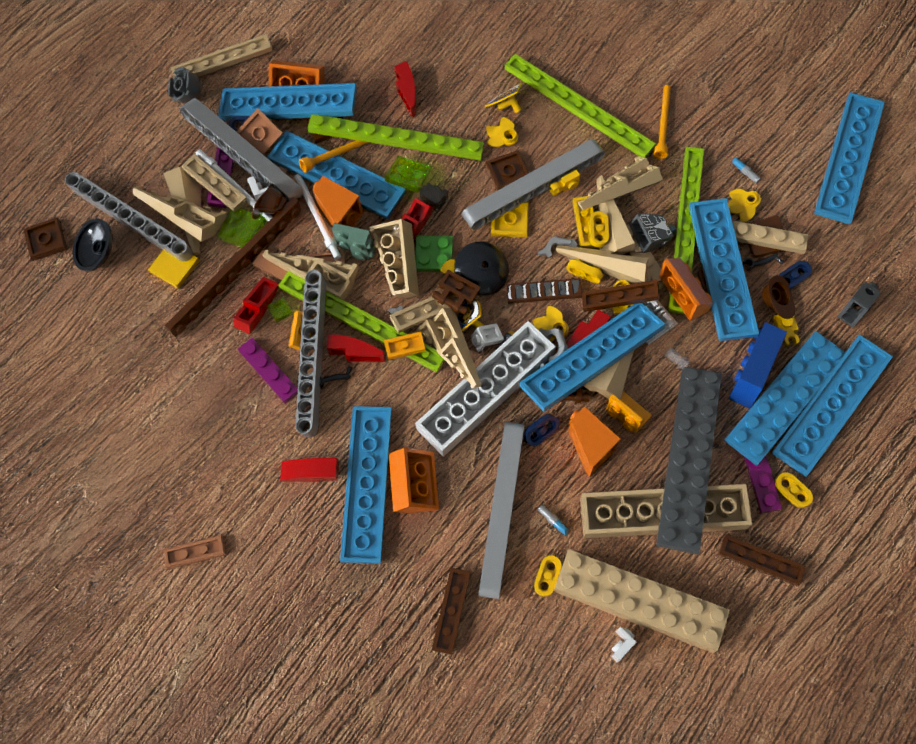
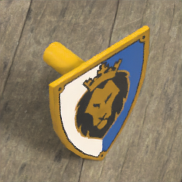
(510, 101)
(471, 316)

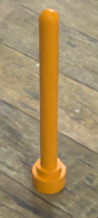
(661, 148)
(308, 163)

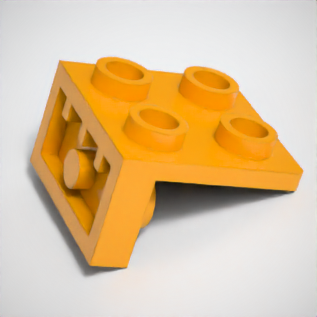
(628, 412)

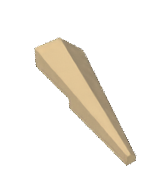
(630, 179)
(187, 188)
(195, 220)
(619, 239)
(618, 266)
(338, 276)
(448, 339)
(612, 379)

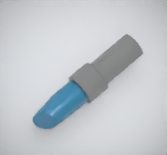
(746, 170)
(553, 519)

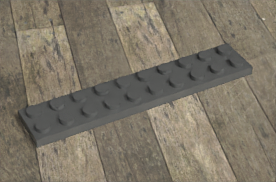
(689, 461)

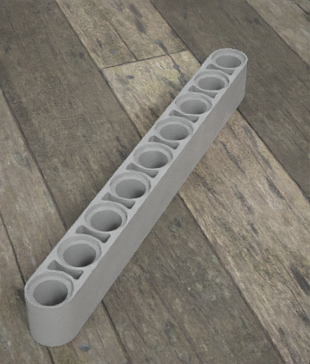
(239, 149)
(532, 184)
(121, 211)
(314, 361)
(501, 511)

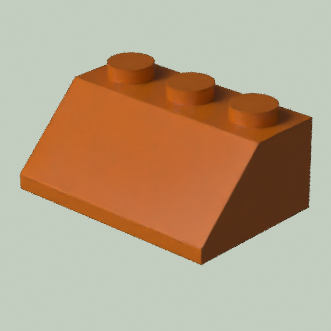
(293, 74)
(685, 288)
(413, 481)

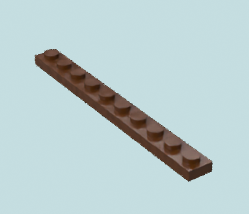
(233, 267)

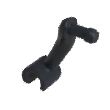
(752, 263)
(336, 377)

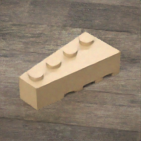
(398, 256)

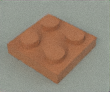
(260, 132)

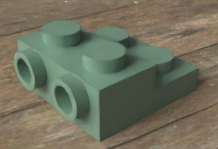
(355, 239)

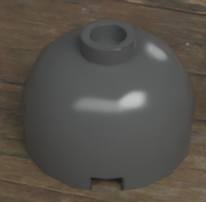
(184, 85)

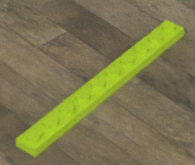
(580, 106)
(395, 137)
(689, 193)
(360, 320)

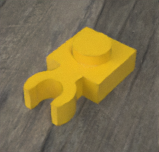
(567, 182)
(787, 325)

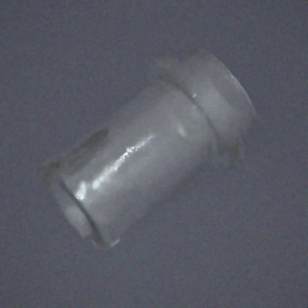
(677, 358)

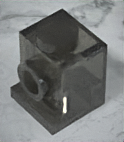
(433, 196)

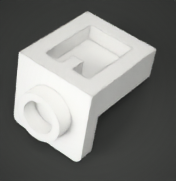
(256, 188)
(486, 336)
(622, 648)

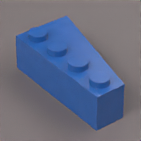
(757, 365)

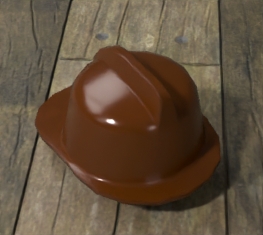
(269, 202)
(778, 297)

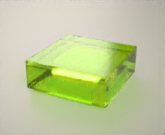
(280, 309)

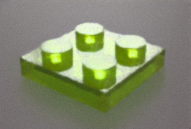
(407, 174)
(240, 227)

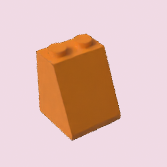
(337, 202)
(591, 439)

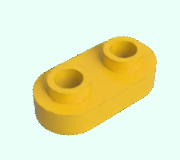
(598, 230)
(584, 271)
(794, 489)
(547, 576)

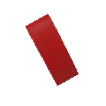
(406, 87)
(418, 215)
(255, 305)
(585, 329)
(353, 349)
(310, 470)

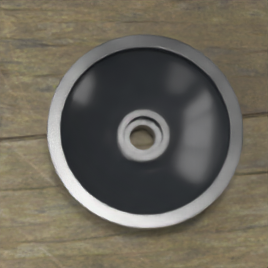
(92, 245)
(469, 266)

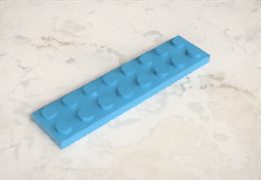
(289, 101)
(849, 158)
(372, 189)
(723, 270)
(591, 356)
(785, 398)
(832, 405)
(366, 485)

